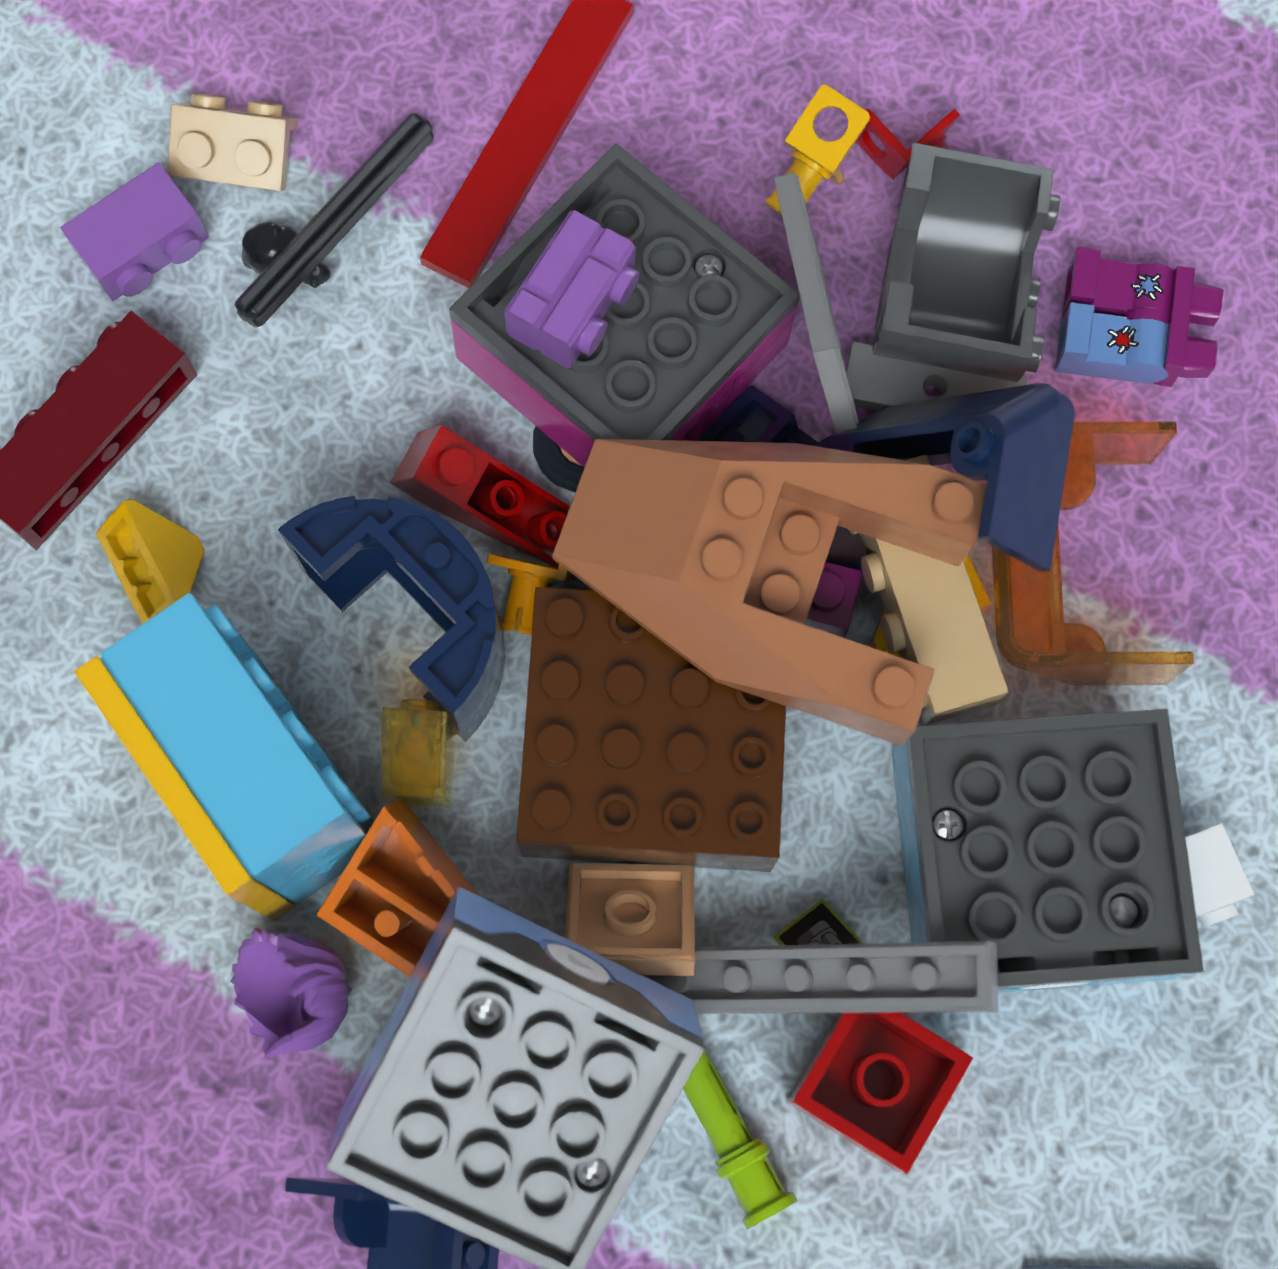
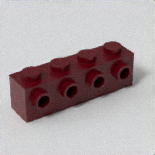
(88, 425)

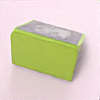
(817, 927)

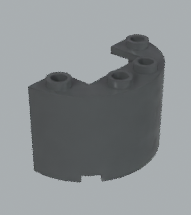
(963, 264)

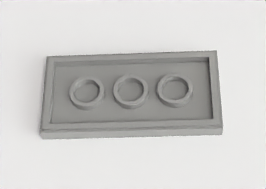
(816, 303)

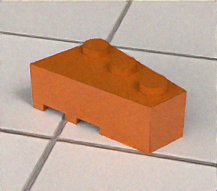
(394, 889)

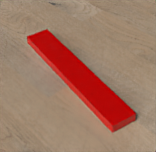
(525, 139)

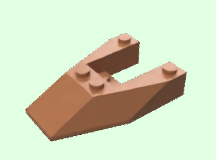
(727, 550)

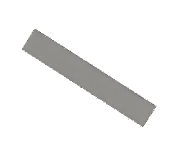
(842, 978)

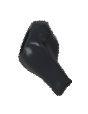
(266, 241)

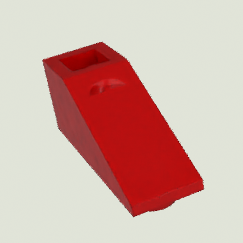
(481, 493)

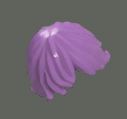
(290, 990)

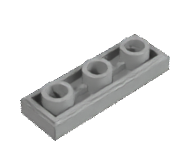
(890, 382)

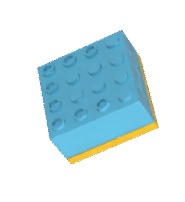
(228, 756)

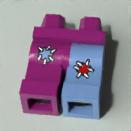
(1135, 321)

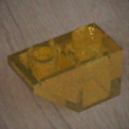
(418, 754)

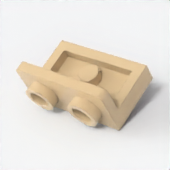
(230, 143)

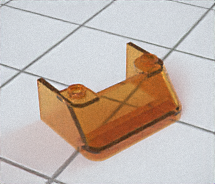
(1031, 602)

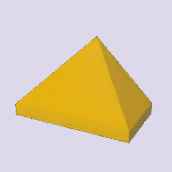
(150, 557)

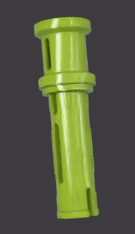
(741, 1156)

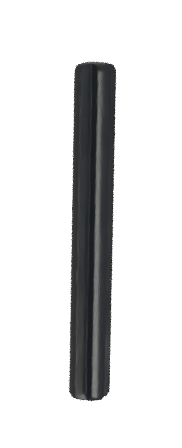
(334, 221)

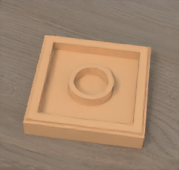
(634, 915)

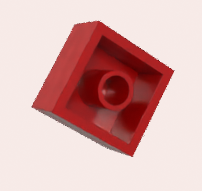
(880, 1084)

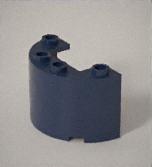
(356, 542)

